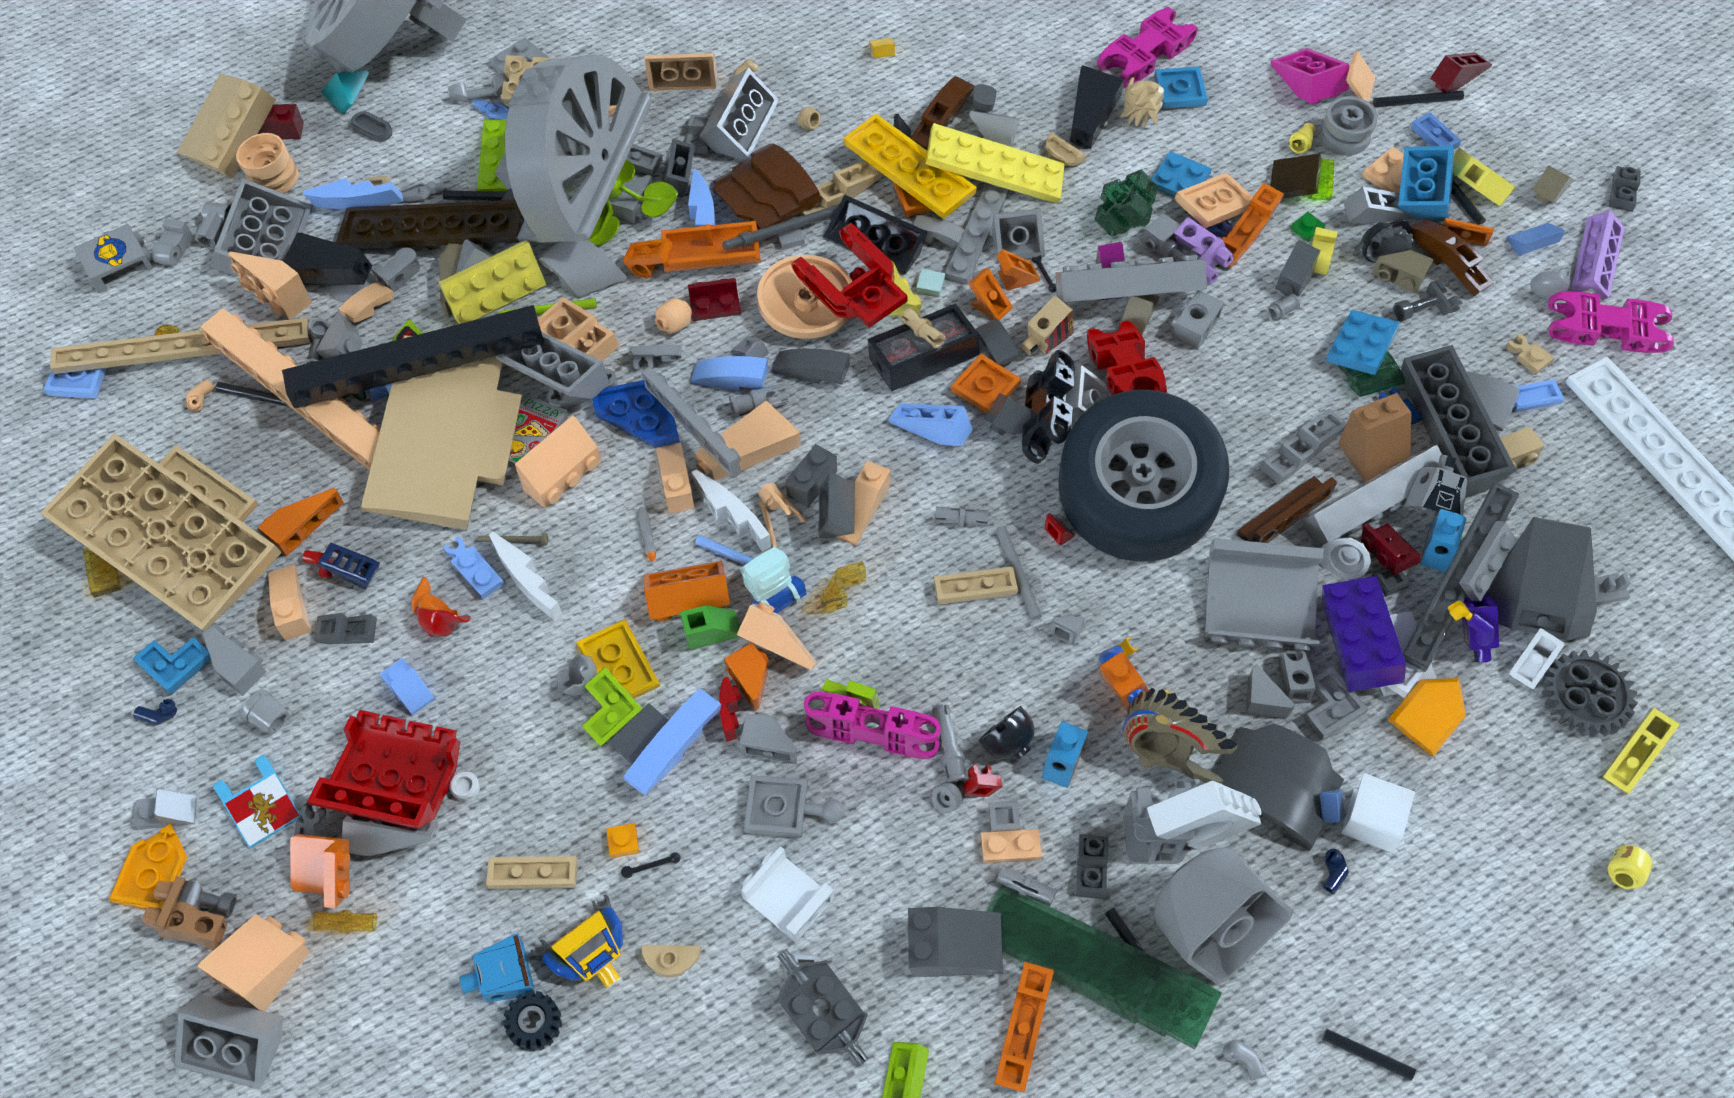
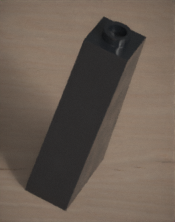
(1094, 103)
(326, 262)

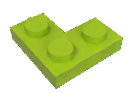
(867, 695)
(616, 709)

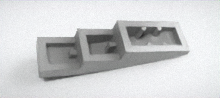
(1304, 446)

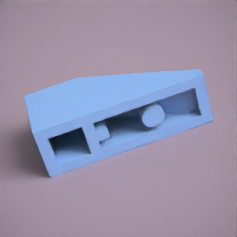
(934, 422)

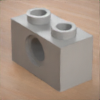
(1197, 319)

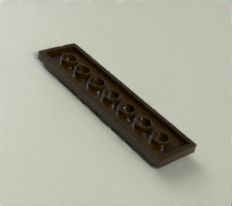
(431, 224)

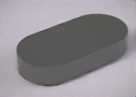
(983, 98)
(371, 126)

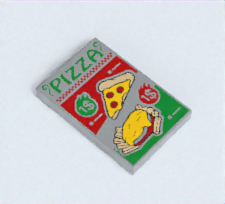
(533, 425)

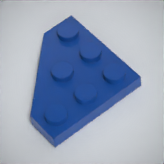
(636, 413)

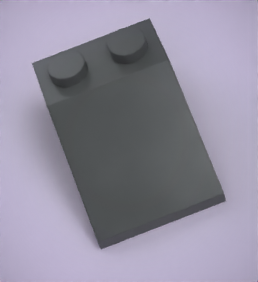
(954, 942)

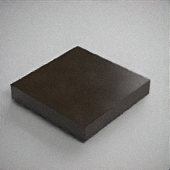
(1297, 175)

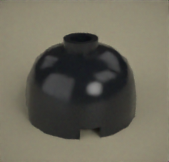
(1010, 735)

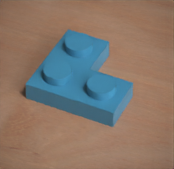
(175, 669)

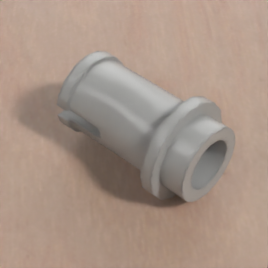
(1283, 307)

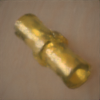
(344, 921)

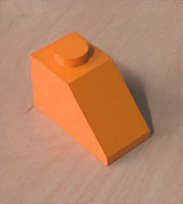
(749, 672)

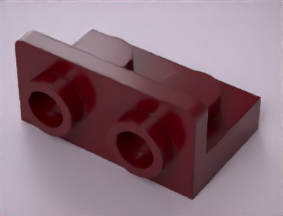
(714, 299)
(1390, 548)

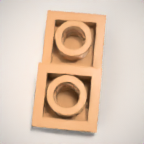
(362, 303)

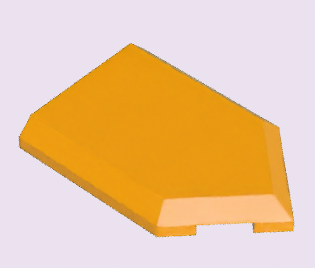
(1430, 712)
(147, 863)

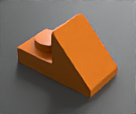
(1016, 270)
(990, 296)

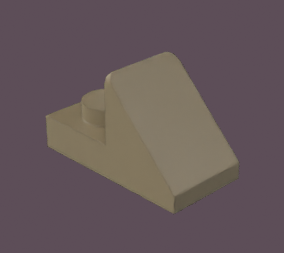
(1140, 310)

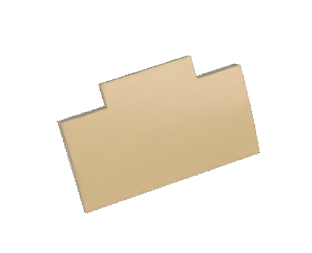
(440, 441)
(166, 527)

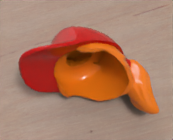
(433, 613)

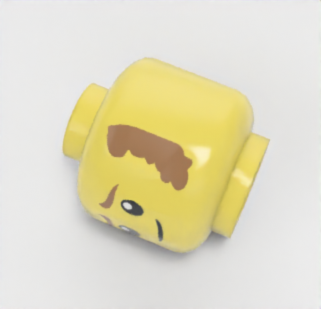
(1630, 867)

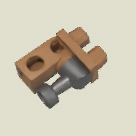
(182, 916)

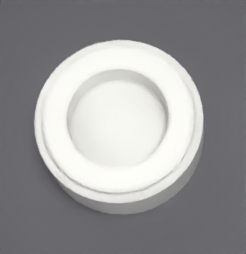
(464, 786)

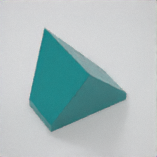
(344, 88)

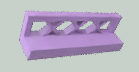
(1598, 254)

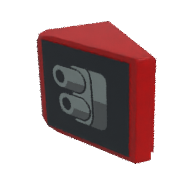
(1057, 529)

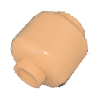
(673, 315)

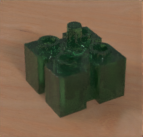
(1126, 203)

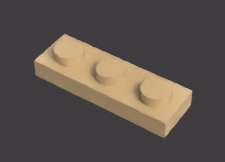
(975, 585)
(532, 872)

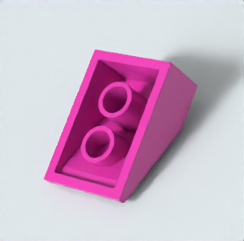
(1312, 74)

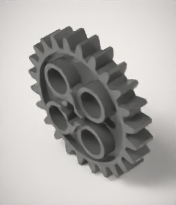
(1589, 693)

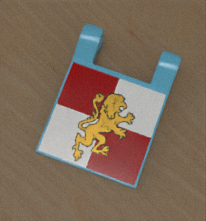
(261, 807)

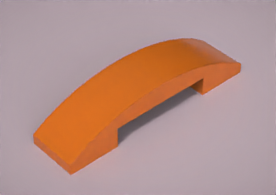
(1252, 221)
(1024, 1027)

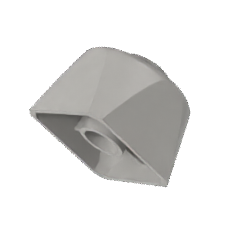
(1218, 912)

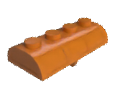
(702, 247)

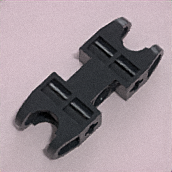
(1049, 411)

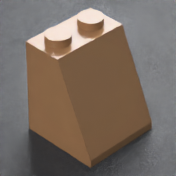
(1377, 436)

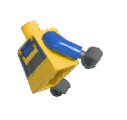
(587, 948)

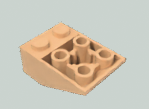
(271, 283)

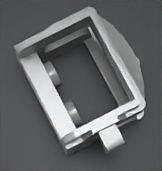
(1139, 830)

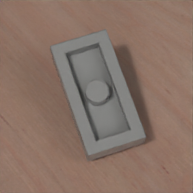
(666, 352)
(1611, 588)

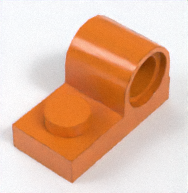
(645, 255)

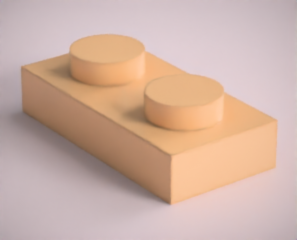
(1011, 846)

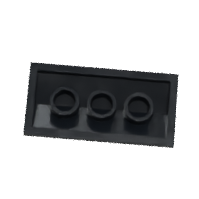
(893, 236)

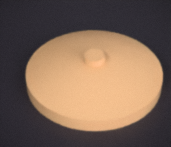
(791, 306)

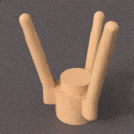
(774, 499)

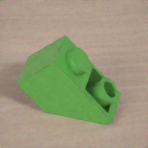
(709, 625)

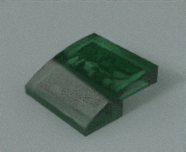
(1387, 376)

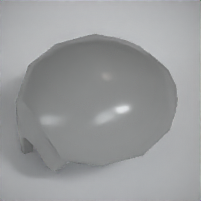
(1550, 283)
(580, 671)

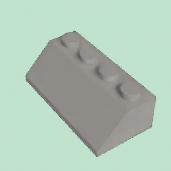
(739, 116)
(560, 367)

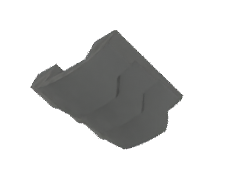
(1283, 776)

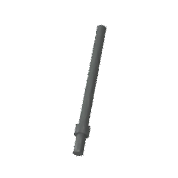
(746, 238)

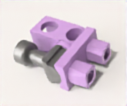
(1202, 244)

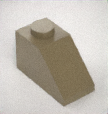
(1551, 185)

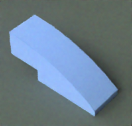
(700, 201)
(731, 372)

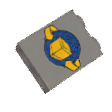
(112, 253)

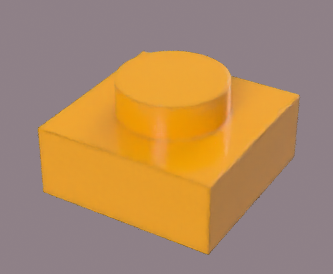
(622, 840)

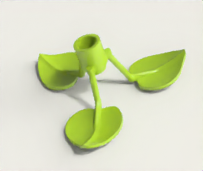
(656, 201)

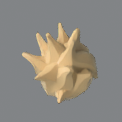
(1142, 101)

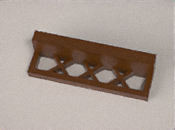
(1287, 511)

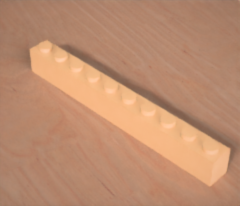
(265, 364)

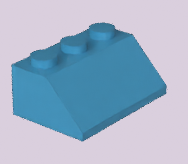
(1427, 182)

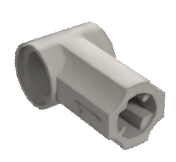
(213, 220)

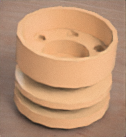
(267, 162)

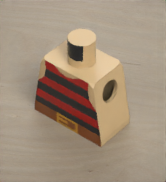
(1049, 327)

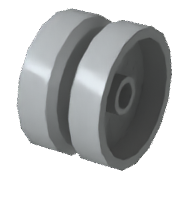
(1348, 125)

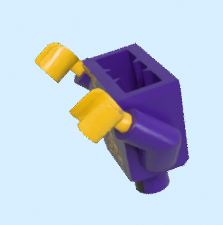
(1479, 625)

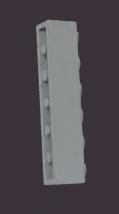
(1131, 280)
(1368, 499)

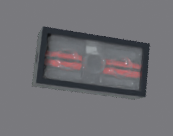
(906, 358)

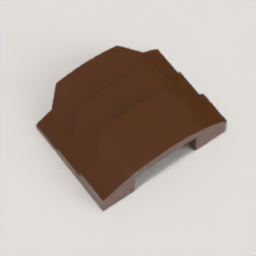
(767, 187)

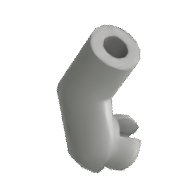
(1246, 1054)

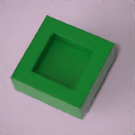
(1306, 226)

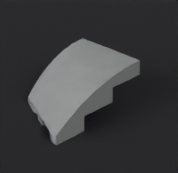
(582, 267)

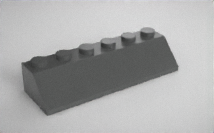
(1456, 417)

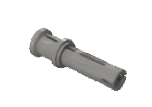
(952, 758)

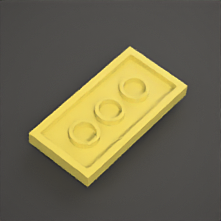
(492, 283)

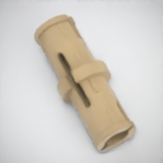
(922, 328)

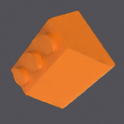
(685, 589)

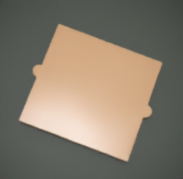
(1360, 77)

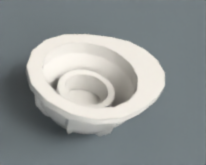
(1346, 558)

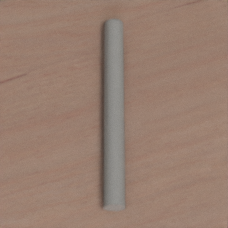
(1020, 576)

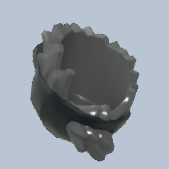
(1384, 240)

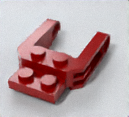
(867, 297)

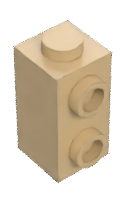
(1523, 446)

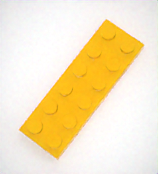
(905, 165)

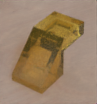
(834, 595)

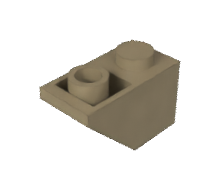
(1403, 269)

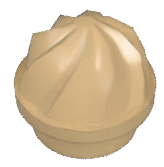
(809, 118)

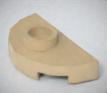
(1062, 151)
(670, 959)

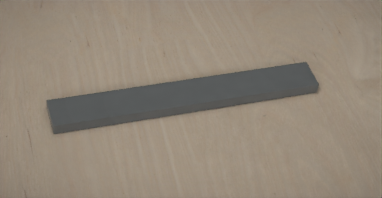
(1437, 618)

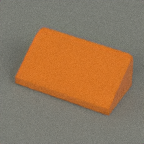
(1469, 232)

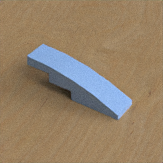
(344, 195)
(671, 741)

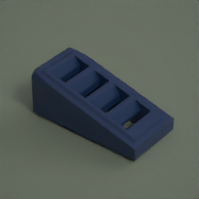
(344, 573)

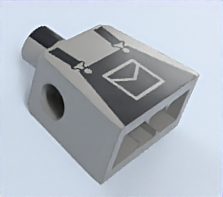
(1438, 488)

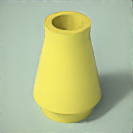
(1302, 139)

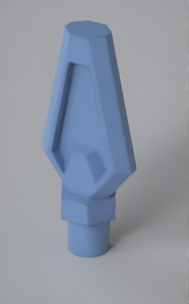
(492, 110)

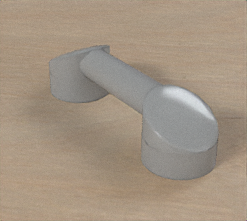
(459, 92)
(317, 331)

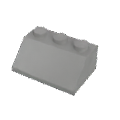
(227, 1040)

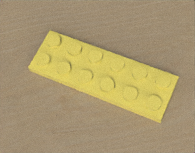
(995, 163)

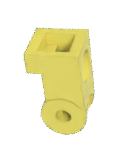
(1323, 240)

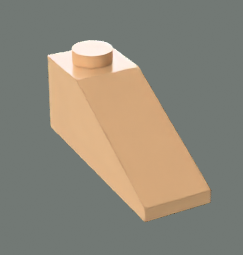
(675, 478)
(869, 492)
(288, 603)
(772, 633)

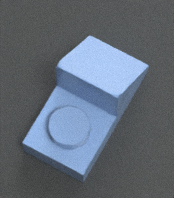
(407, 686)

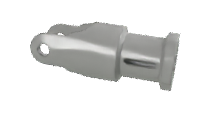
(752, 400)

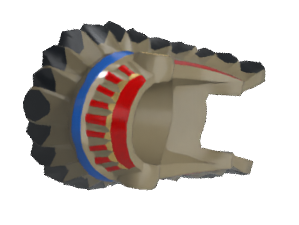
(1168, 730)

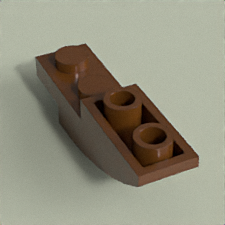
(943, 109)
(1454, 251)

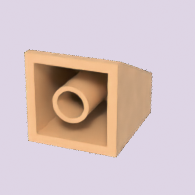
(256, 961)

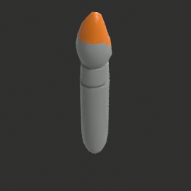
(647, 535)

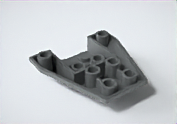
(1548, 581)

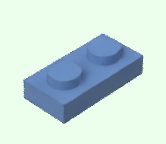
(1434, 131)

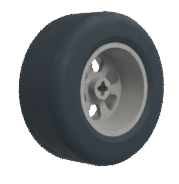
(1164, 427)

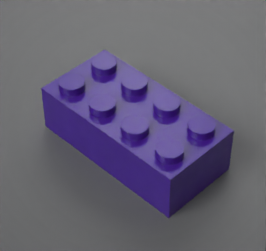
(1363, 634)

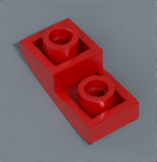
(728, 698)

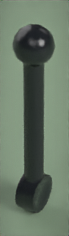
(1052, 286)
(627, 871)

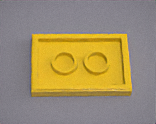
(623, 657)

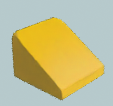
(882, 47)

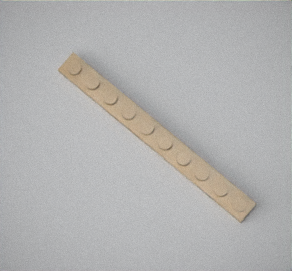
(165, 347)

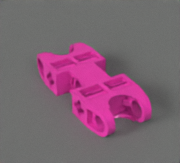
(1155, 38)
(1620, 323)
(891, 728)

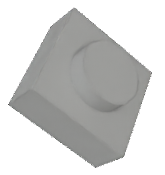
(1004, 816)

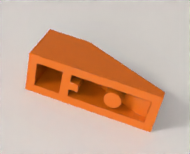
(295, 522)

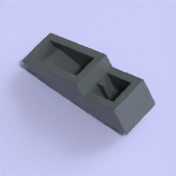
(813, 365)

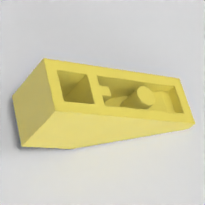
(1640, 749)

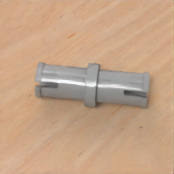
(961, 516)
(1026, 885)

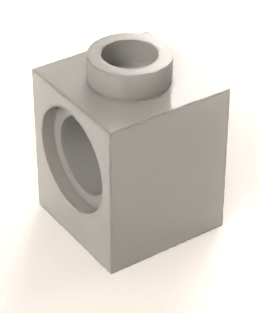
(1159, 233)

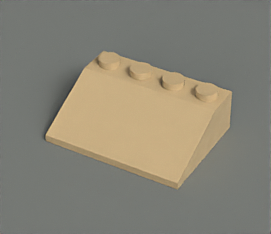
(226, 119)

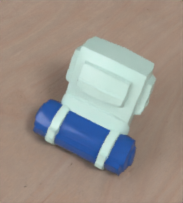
(770, 581)

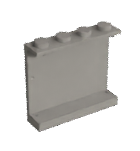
(1262, 594)

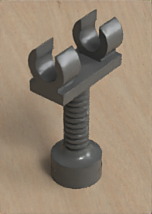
(1404, 309)

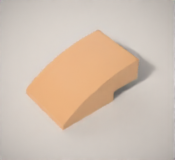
(578, 329)

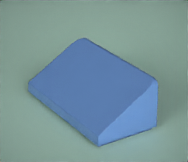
(1535, 238)

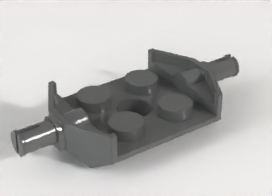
(844, 1019)

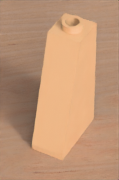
(755, 438)

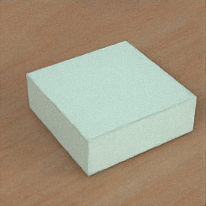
(930, 282)

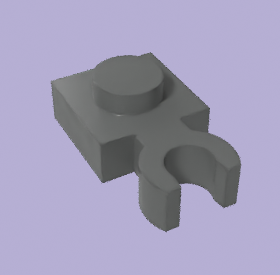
(310, 822)

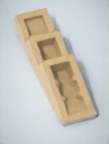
(847, 181)

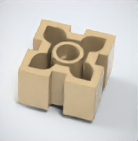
(514, 69)

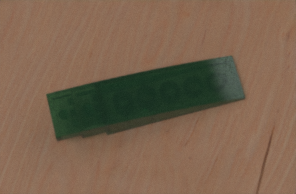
(1105, 968)

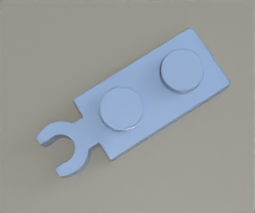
(474, 569)

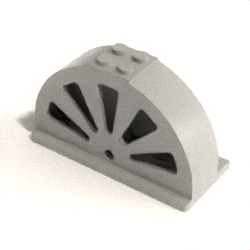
(358, 29)
(558, 129)

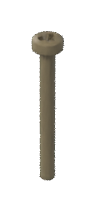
(543, 539)

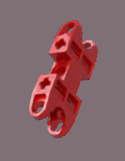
(1125, 360)

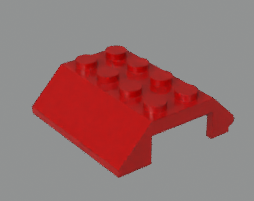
(390, 770)

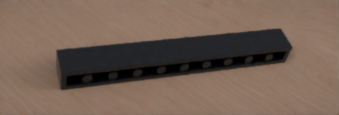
(412, 357)

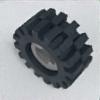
(545, 1028)

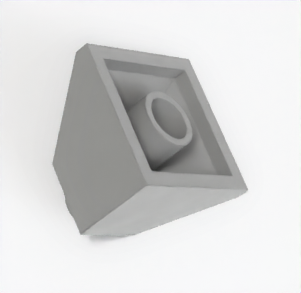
(996, 127)

